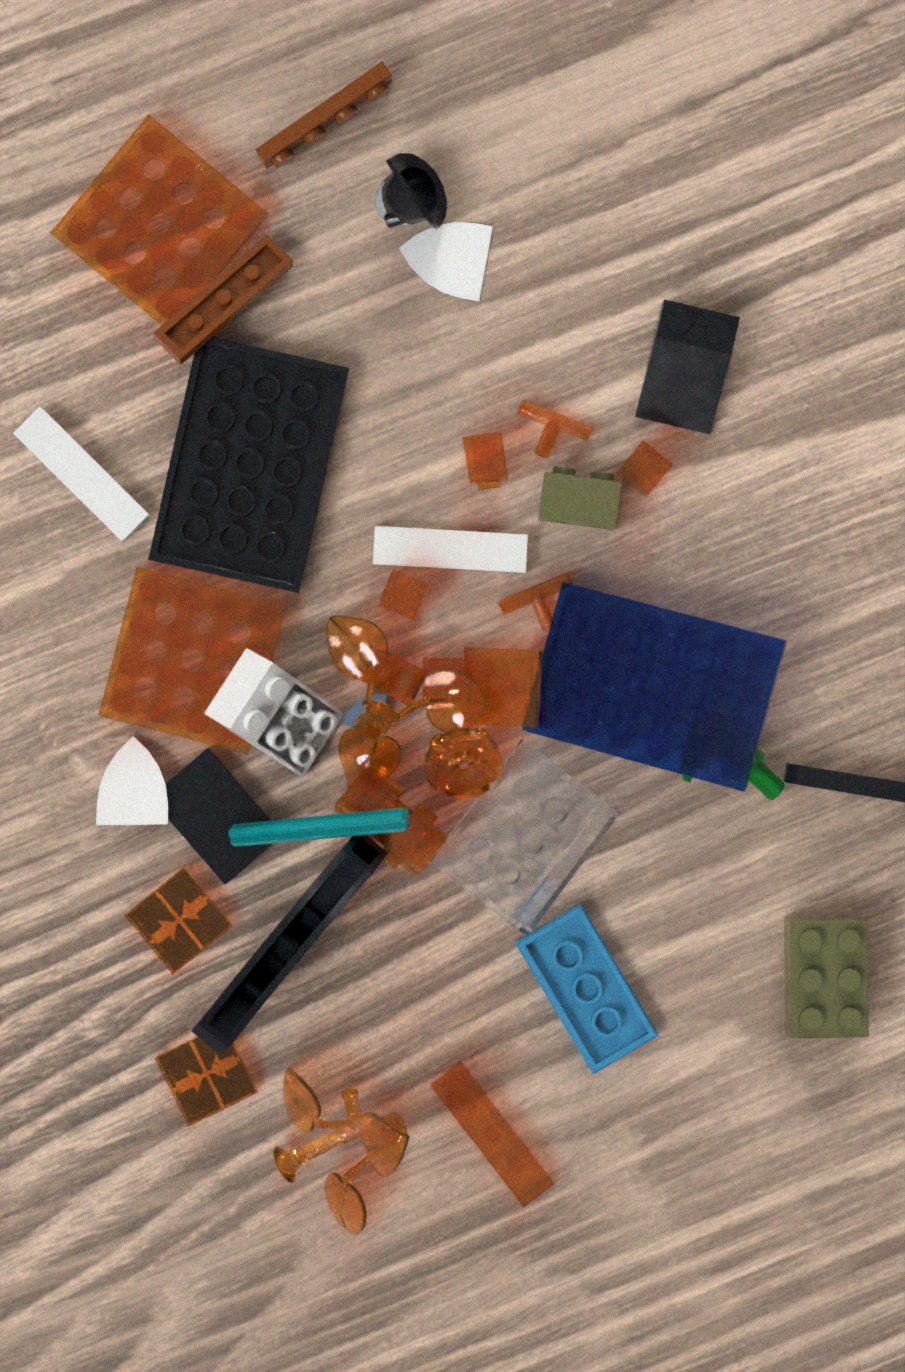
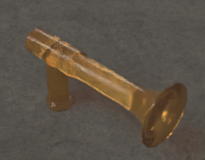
(290, 1161)

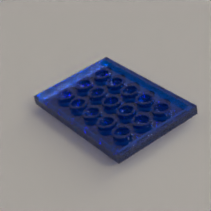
(656, 686)

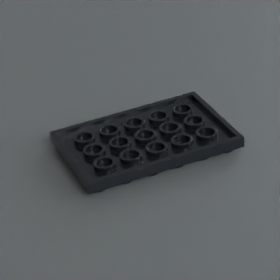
(249, 464)

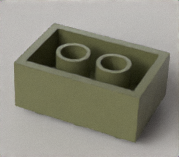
(826, 977)

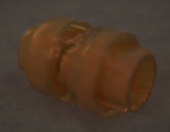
(409, 848)

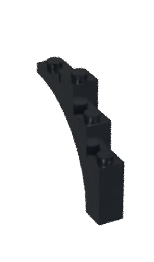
(289, 942)

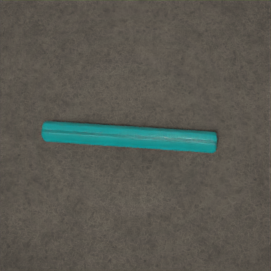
(320, 827)

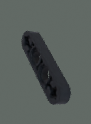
(845, 782)

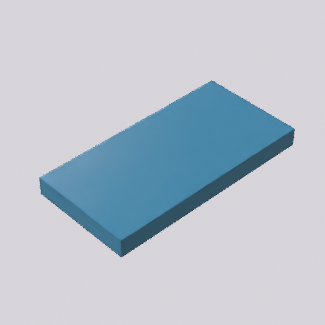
(586, 988)

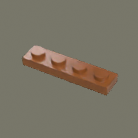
(338, 108)
(223, 299)

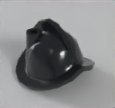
(411, 193)

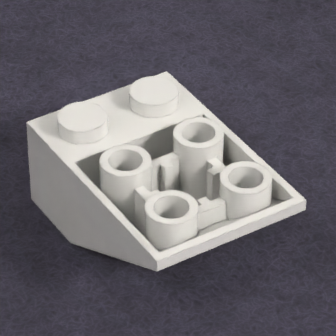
(274, 712)

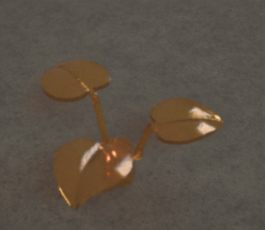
(450, 699)
(382, 1137)

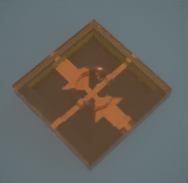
(178, 920)
(205, 1080)

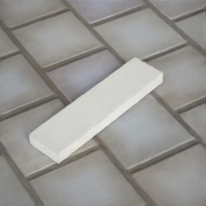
(81, 474)
(450, 549)

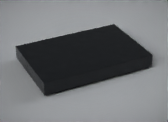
(205, 805)

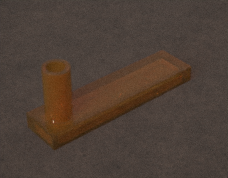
(492, 1134)

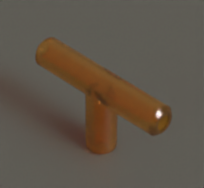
(553, 423)
(537, 597)

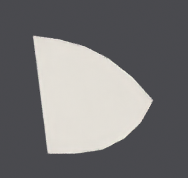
(451, 257)
(132, 789)

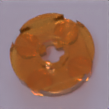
(458, 745)

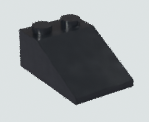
(687, 366)

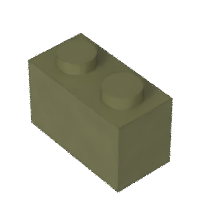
(580, 499)

